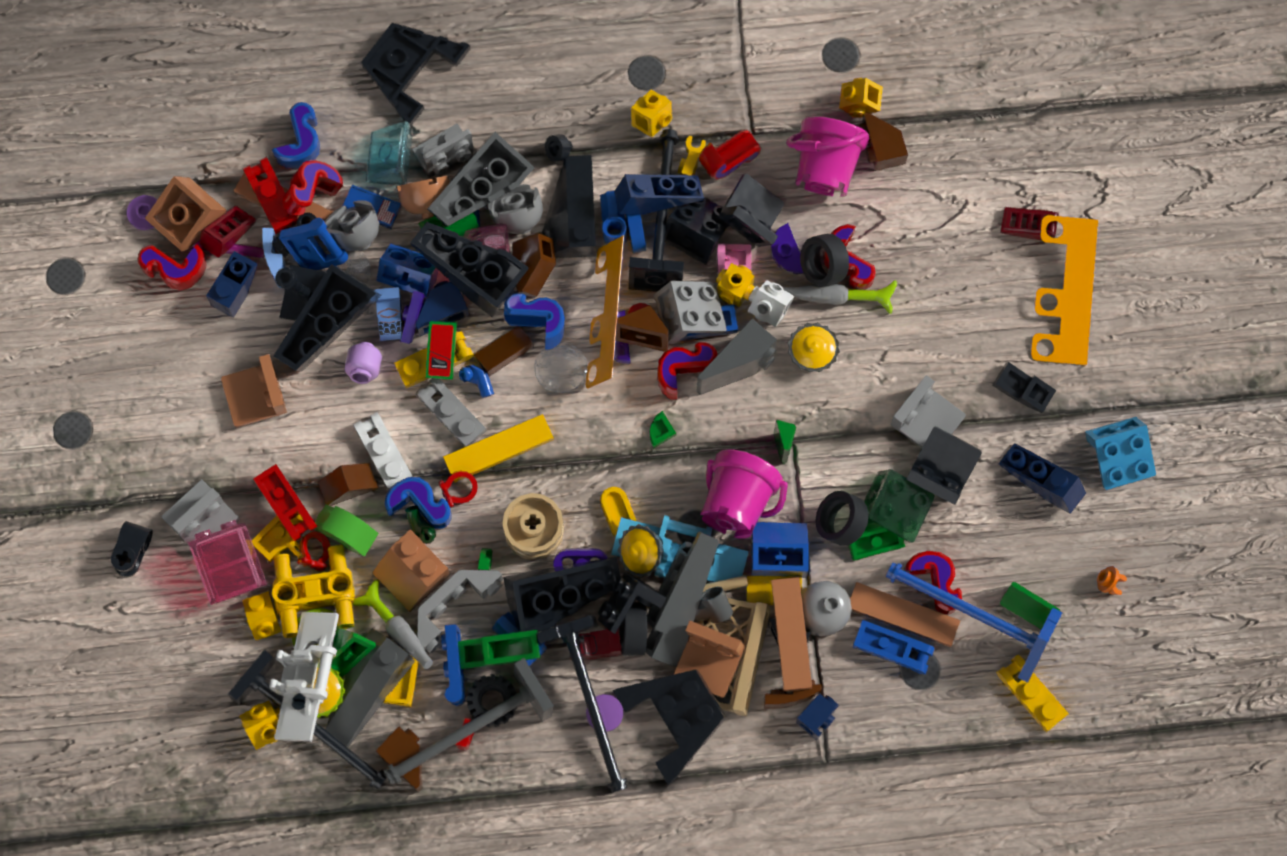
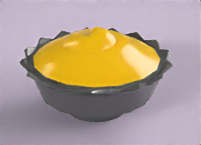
(813, 347)
(640, 550)

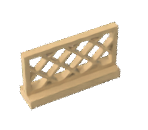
(751, 656)

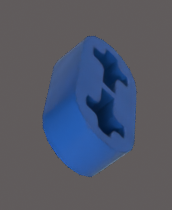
(636, 233)

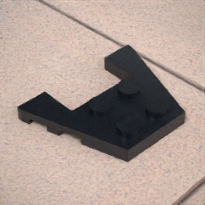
(400, 58)
(685, 708)

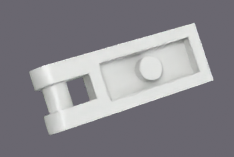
(382, 451)

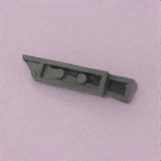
(683, 593)

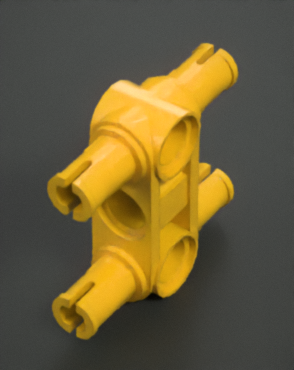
(313, 591)

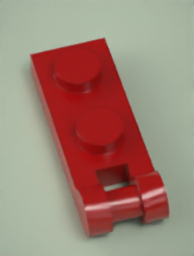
(270, 195)
(284, 501)

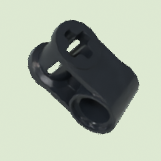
(131, 544)

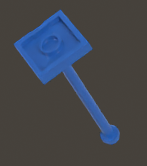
(1034, 642)

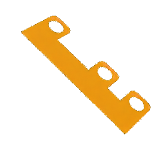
(1075, 299)
(608, 319)

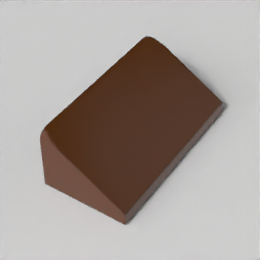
(504, 350)

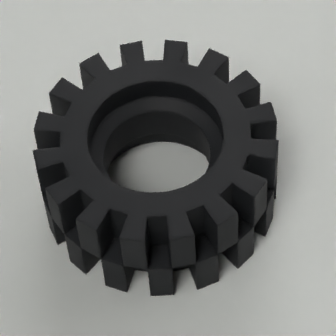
(484, 685)

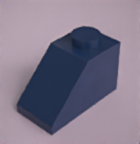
(442, 304)

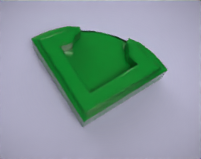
(660, 430)
(485, 559)

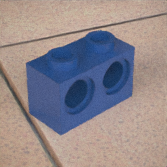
(406, 270)

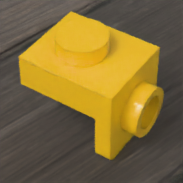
(261, 616)

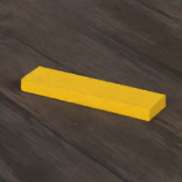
(500, 447)

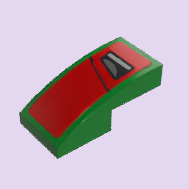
(441, 350)

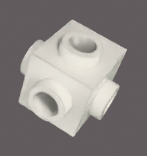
(770, 303)

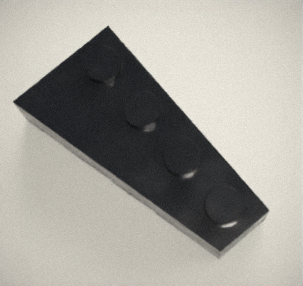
(327, 314)

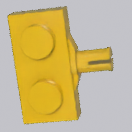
(275, 539)

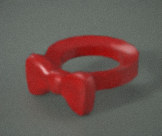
(453, 499)
(306, 560)

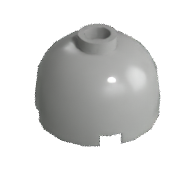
(518, 209)
(354, 227)
(825, 608)

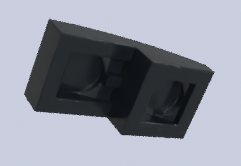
(1023, 388)

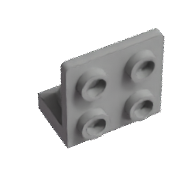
(444, 150)
(689, 309)
(924, 411)

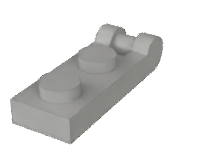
(451, 413)

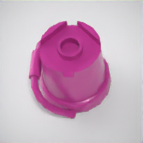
(827, 154)
(740, 492)

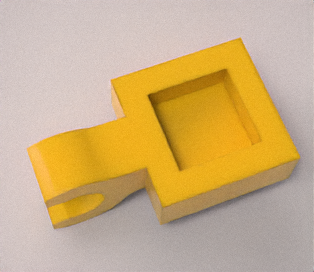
(689, 165)

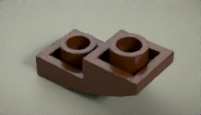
(780, 699)

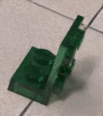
(898, 504)

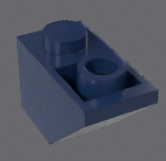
(232, 284)

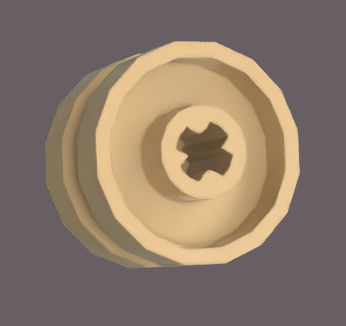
(528, 511)

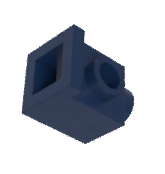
(818, 715)

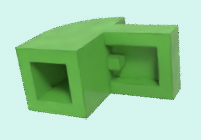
(346, 529)

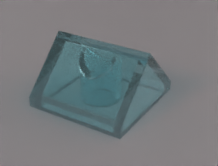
(389, 155)

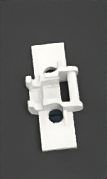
(300, 699)

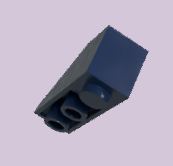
(656, 192)
(1044, 477)

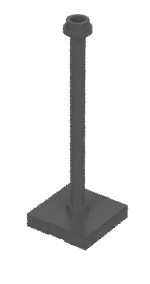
(530, 692)

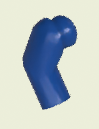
(479, 377)

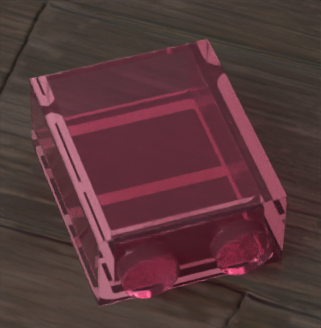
(227, 562)

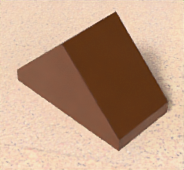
(642, 329)
(347, 483)

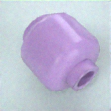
(363, 362)

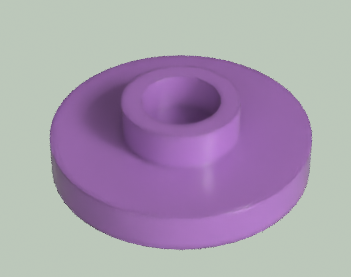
(138, 210)
(610, 710)

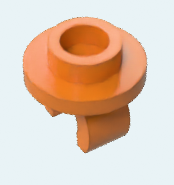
(1108, 579)

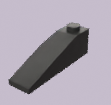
(484, 178)
(368, 687)

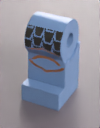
(389, 314)

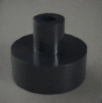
(558, 147)

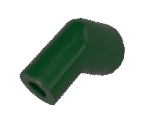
(420, 527)

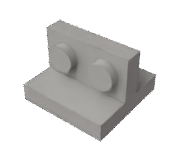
(198, 511)

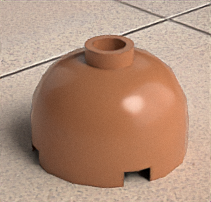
(420, 195)

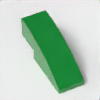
(498, 649)

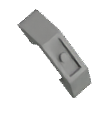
(482, 581)

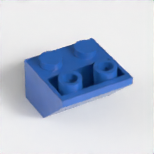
(780, 549)

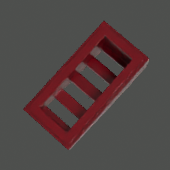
(1030, 214)
(219, 244)

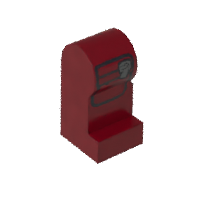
(599, 644)

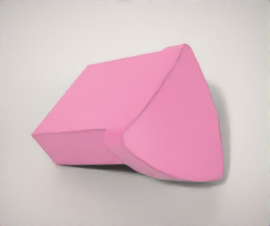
(733, 254)

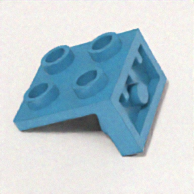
(1122, 452)

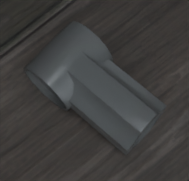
(714, 606)

